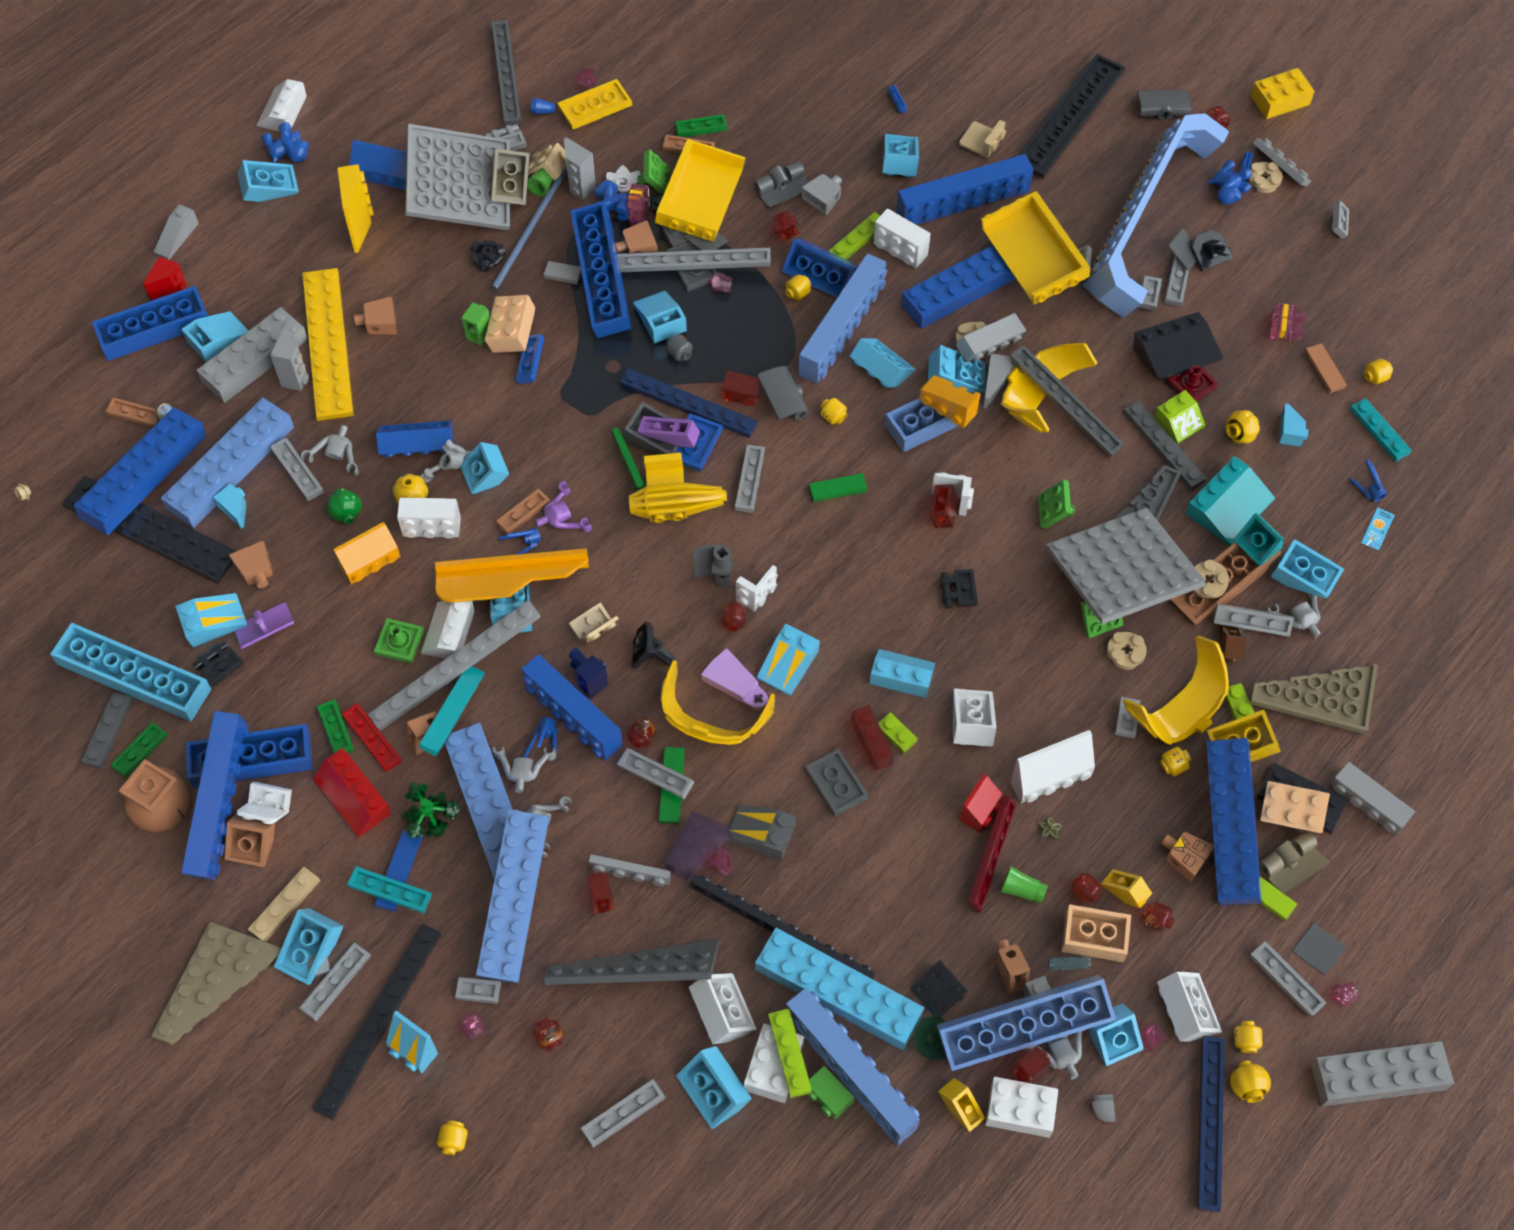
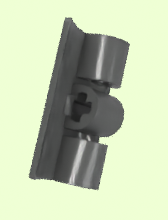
(1163, 103)
(781, 184)
(783, 393)
(714, 561)

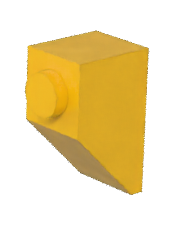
(1127, 887)
(962, 1104)

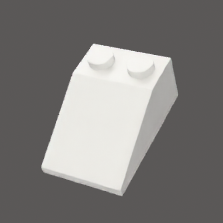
(973, 717)

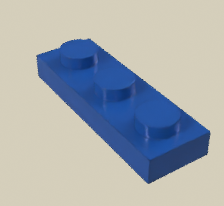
(530, 359)

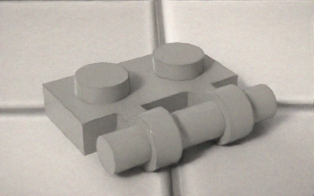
(513, 134)

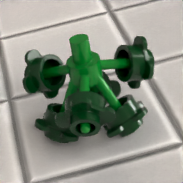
(427, 807)

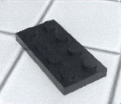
(1284, 776)

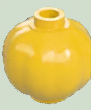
(1242, 426)
(410, 487)
(1251, 1081)

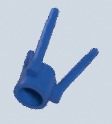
(1376, 489)
(530, 537)
(545, 730)

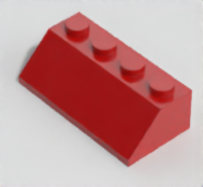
(351, 793)

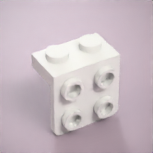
(961, 485)
(755, 595)
(266, 803)

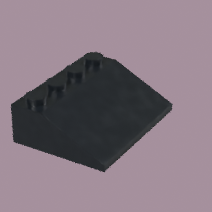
(1177, 346)

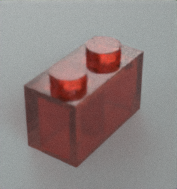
(741, 389)
(944, 506)
(600, 893)
(1032, 1066)

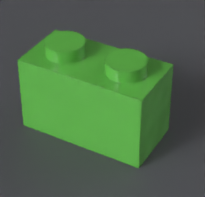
(476, 323)
(829, 1093)

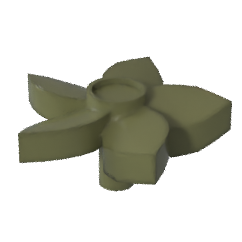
(1050, 828)

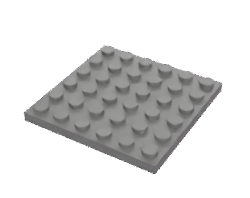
(452, 177)
(1125, 565)

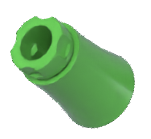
(539, 183)
(1023, 886)

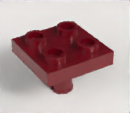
(1195, 382)

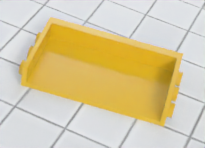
(700, 190)
(1035, 247)

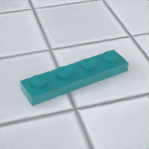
(1380, 430)
(389, 890)

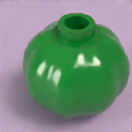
(344, 506)

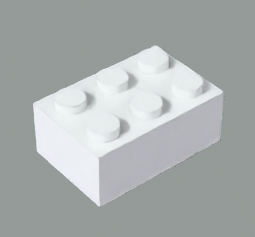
(901, 238)
(429, 517)
(765, 1070)
(1022, 1107)

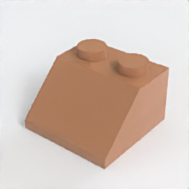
(248, 841)

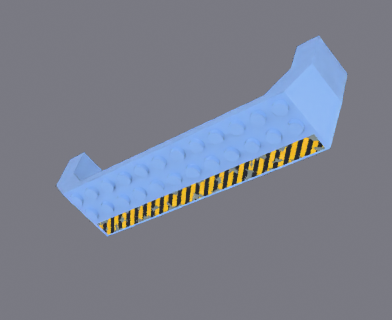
(1108, 274)

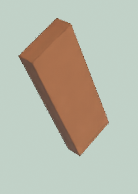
(676, 144)
(1325, 368)
(131, 412)
(522, 512)

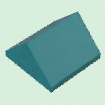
(1259, 539)

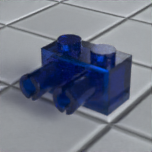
(590, 672)

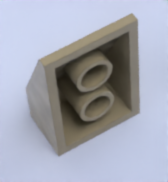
(509, 176)

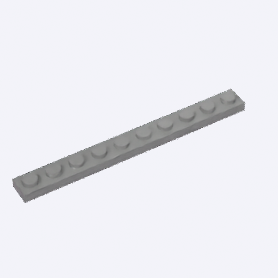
(694, 259)
(454, 665)

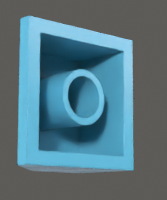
(484, 468)
(1117, 1038)

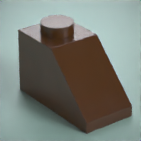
(1232, 642)

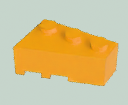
(950, 401)

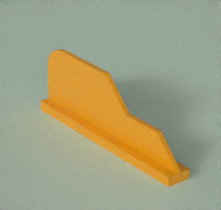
(503, 575)

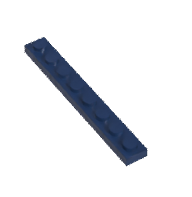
(688, 402)
(1211, 1124)

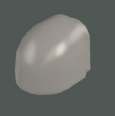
(1104, 1107)

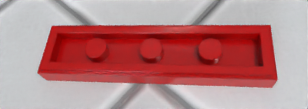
(371, 737)

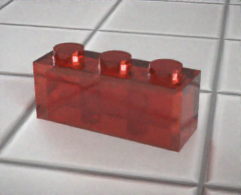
(871, 738)

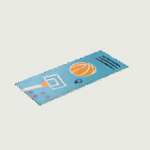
(1378, 528)

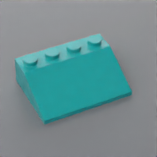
(1230, 501)

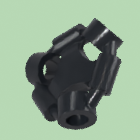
(482, 257)

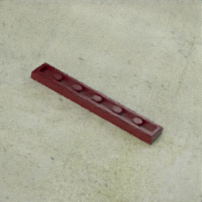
(992, 854)

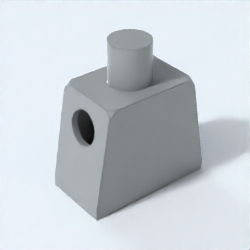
(822, 192)

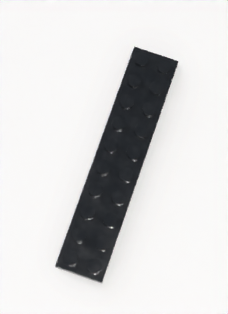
(1071, 114)
(167, 537)

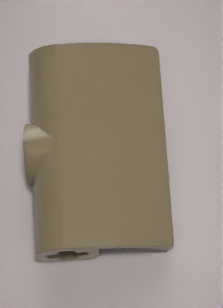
(1293, 862)

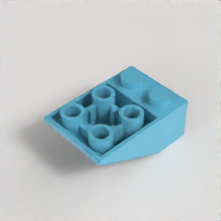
(661, 316)
(213, 334)
(952, 367)
(503, 606)

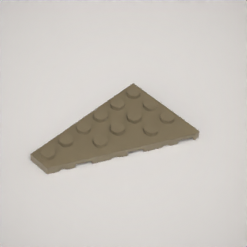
(1331, 698)
(215, 971)

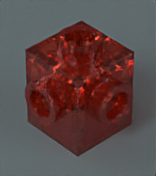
(785, 225)

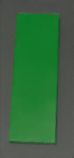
(701, 126)
(838, 487)
(335, 727)
(139, 750)

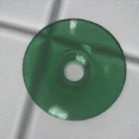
(926, 1027)

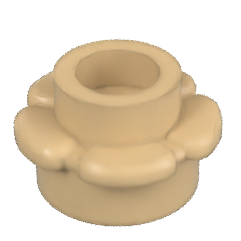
(22, 492)

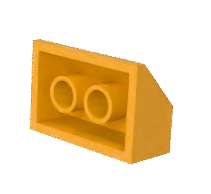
(367, 553)

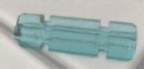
(1070, 963)

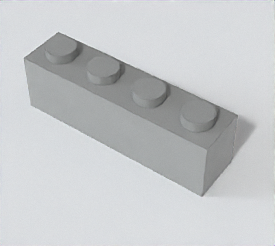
(991, 338)
(1372, 798)

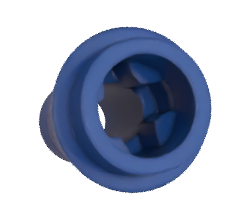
(540, 106)

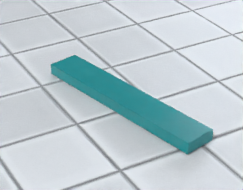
(451, 710)

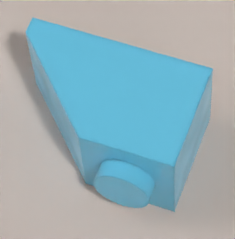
(1292, 427)
(232, 503)

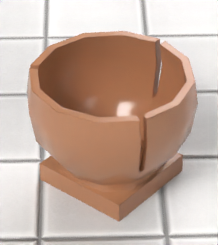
(154, 796)

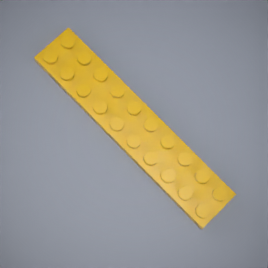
(327, 344)

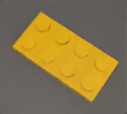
(594, 104)

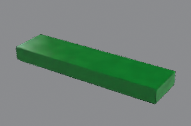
(627, 459)
(670, 803)

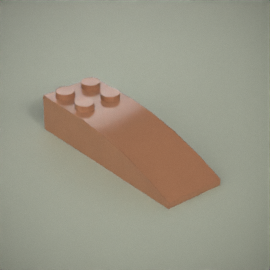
(1241, 572)

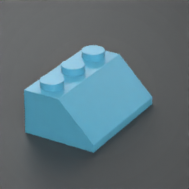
(881, 362)
(902, 673)
(713, 1086)

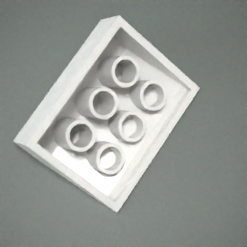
(1053, 767)

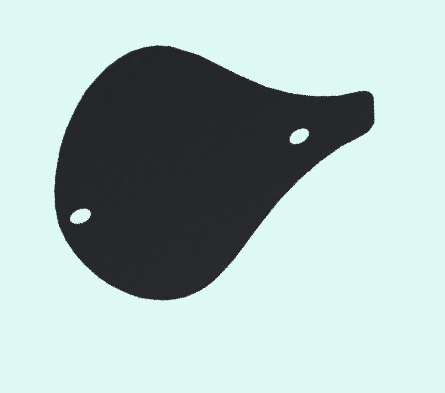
(728, 331)

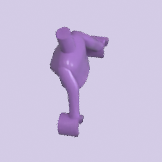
(557, 512)

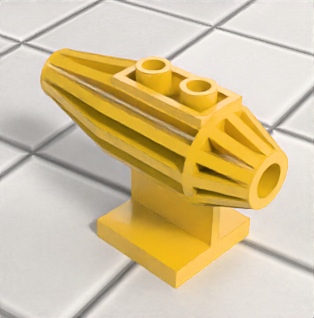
(667, 493)

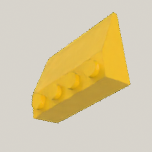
(355, 203)

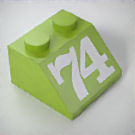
(1180, 417)

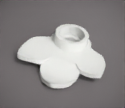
(623, 178)

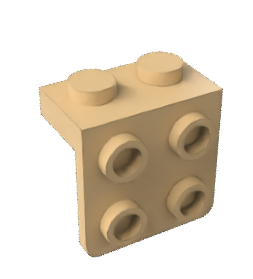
(983, 139)
(551, 159)
(590, 623)

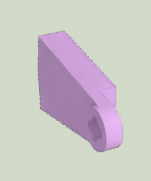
(734, 680)

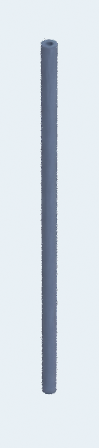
(528, 230)

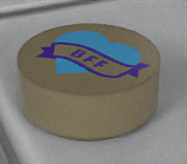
(161, 410)

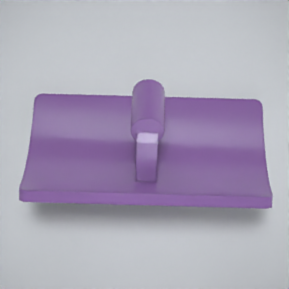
(264, 625)

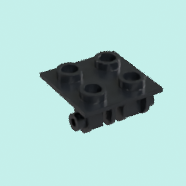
(939, 989)

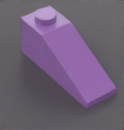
(670, 430)

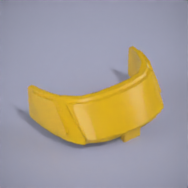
(1024, 396)
(1194, 704)
(701, 730)

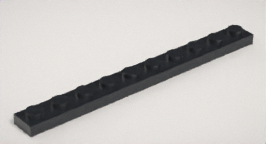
(758, 916)
(377, 1022)

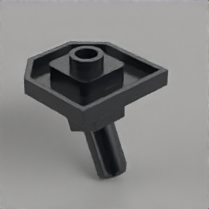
(1210, 250)
(647, 646)

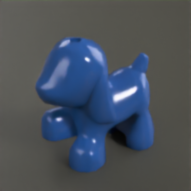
(288, 144)
(1231, 183)
(607, 192)

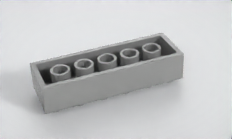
(248, 356)
(1382, 1073)

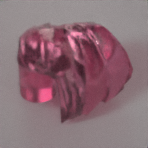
(586, 77)
(721, 282)
(1346, 993)
(472, 1026)

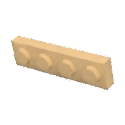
(284, 904)

